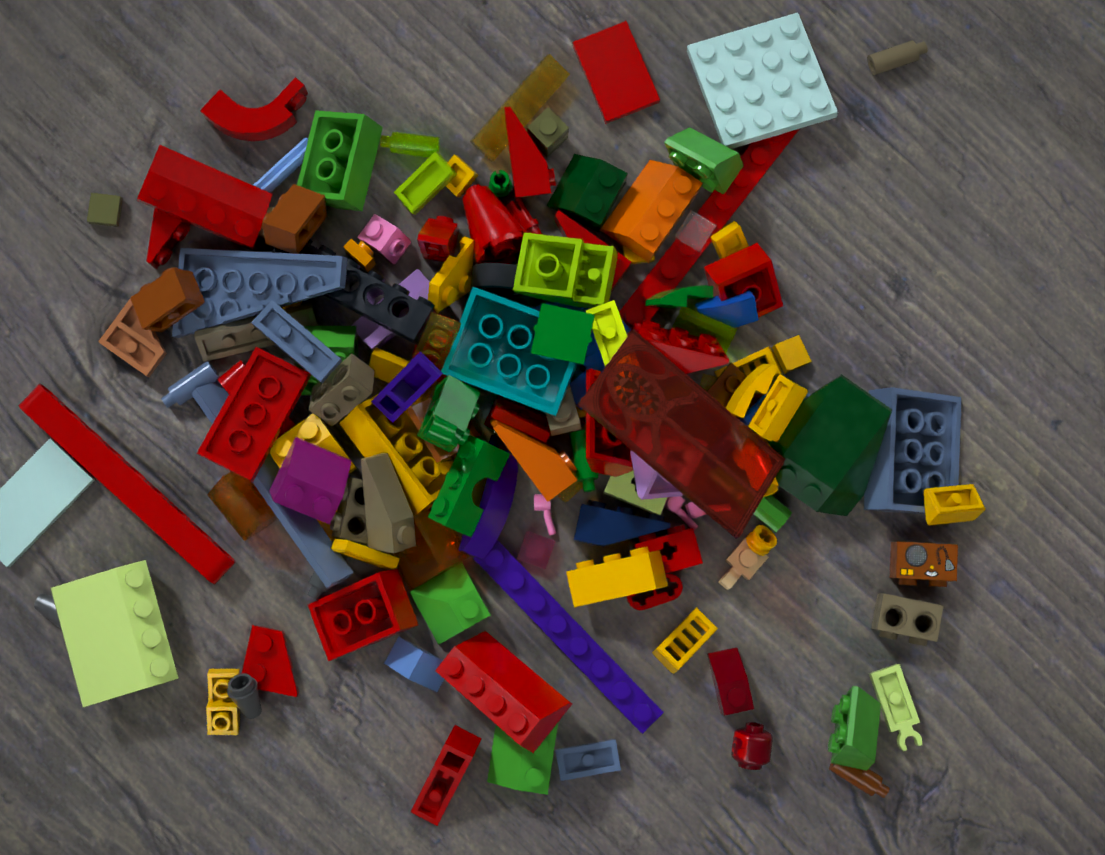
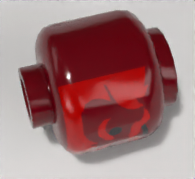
(752, 746)

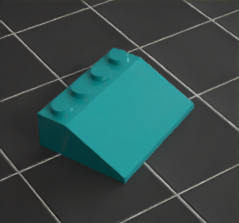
(497, 356)

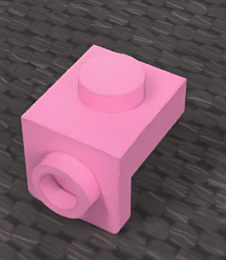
(384, 238)

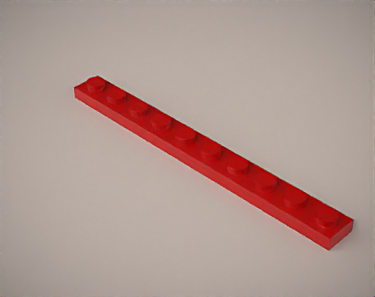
(718, 210)

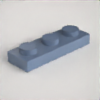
(296, 341)

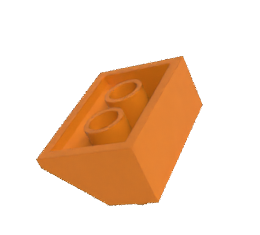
(651, 208)

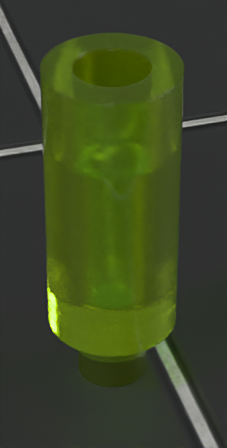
(411, 144)

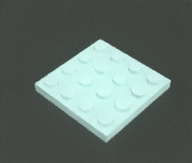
(761, 81)

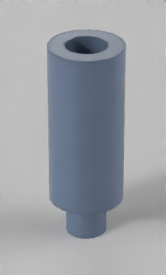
(183, 388)

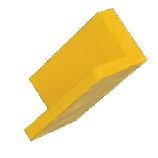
(778, 408)

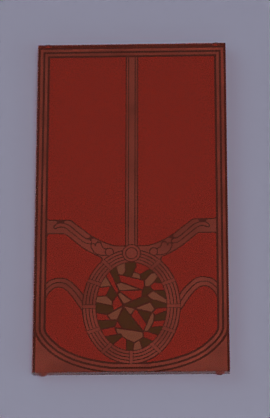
(683, 433)

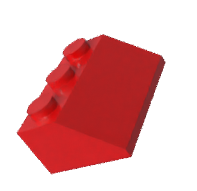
(603, 450)

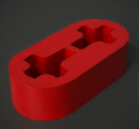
(658, 599)

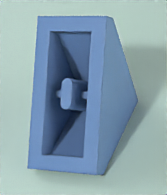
(415, 664)

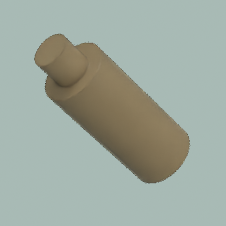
(895, 56)

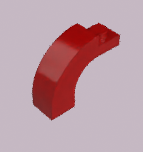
(256, 123)

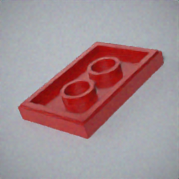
(616, 72)

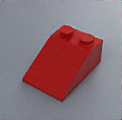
(363, 614)

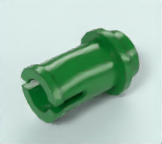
(501, 177)

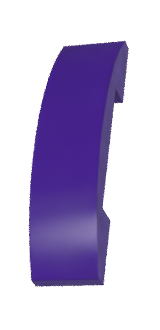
(496, 504)

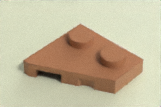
(132, 343)

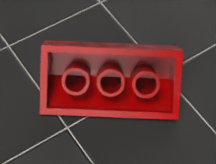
(205, 197)
(504, 689)

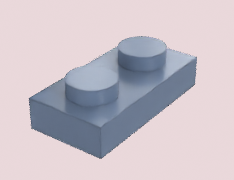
(588, 759)

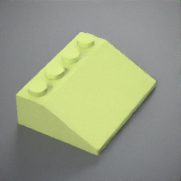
(114, 633)

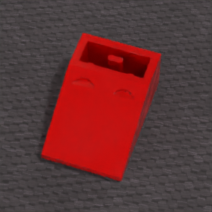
(684, 350)

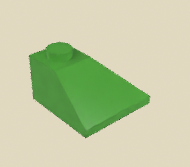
(450, 603)

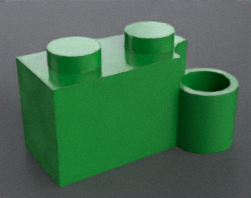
(449, 414)

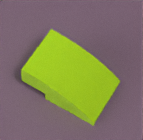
(565, 270)

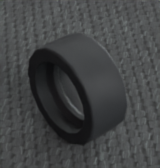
(495, 278)

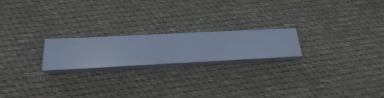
(302, 528)

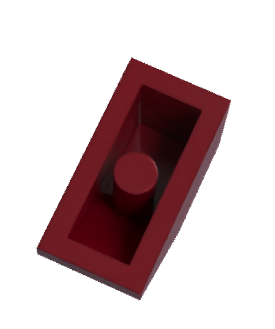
(730, 681)

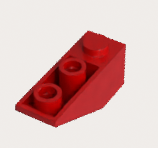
(164, 235)

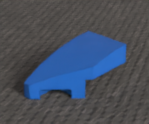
(733, 311)

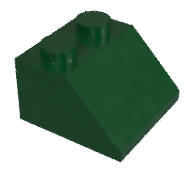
(588, 190)

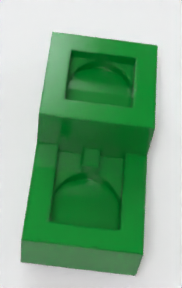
(678, 297)

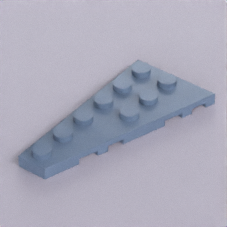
(246, 281)

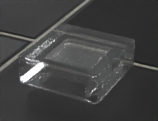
(695, 231)

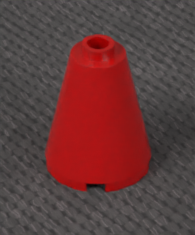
(492, 226)

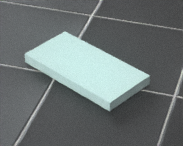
(38, 498)

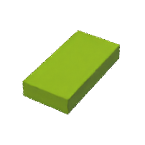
(425, 183)

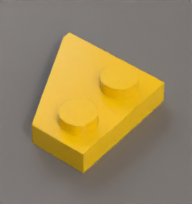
(453, 278)

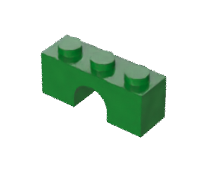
(454, 502)

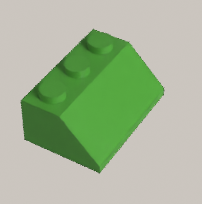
(340, 158)
(519, 768)

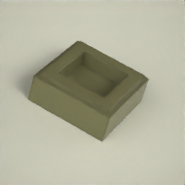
(104, 209)

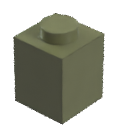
(548, 132)

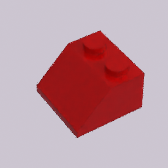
(746, 271)

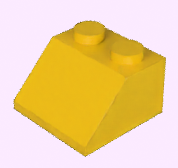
(311, 430)

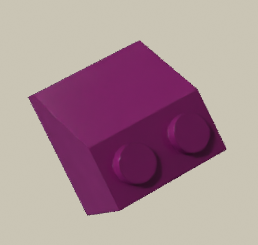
(311, 480)

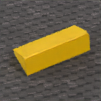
(952, 504)

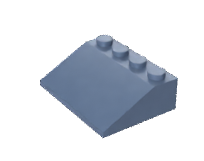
(916, 450)

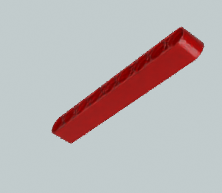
(127, 484)

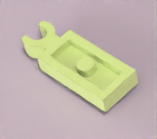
(896, 703)

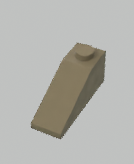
(386, 507)

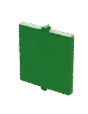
(562, 334)

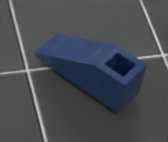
(607, 527)

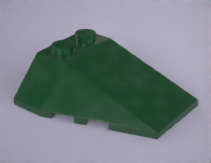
(832, 446)

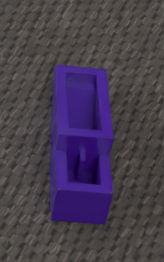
(407, 387)

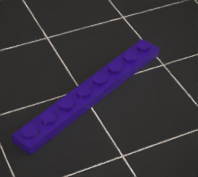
(570, 637)

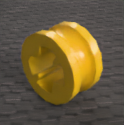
(761, 540)

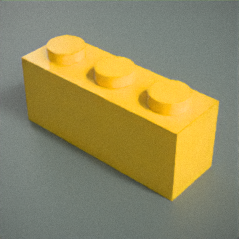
(616, 577)

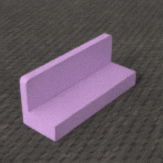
(376, 335)

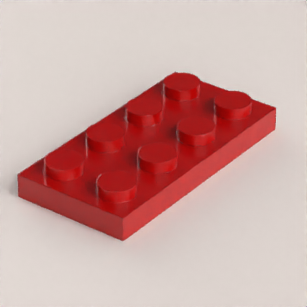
(254, 414)

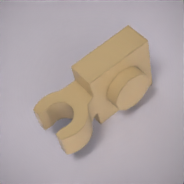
(742, 562)

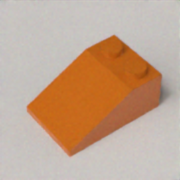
(543, 464)

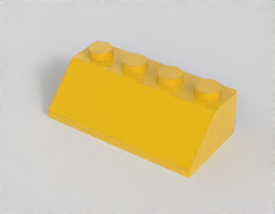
(412, 460)

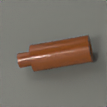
(864, 780)

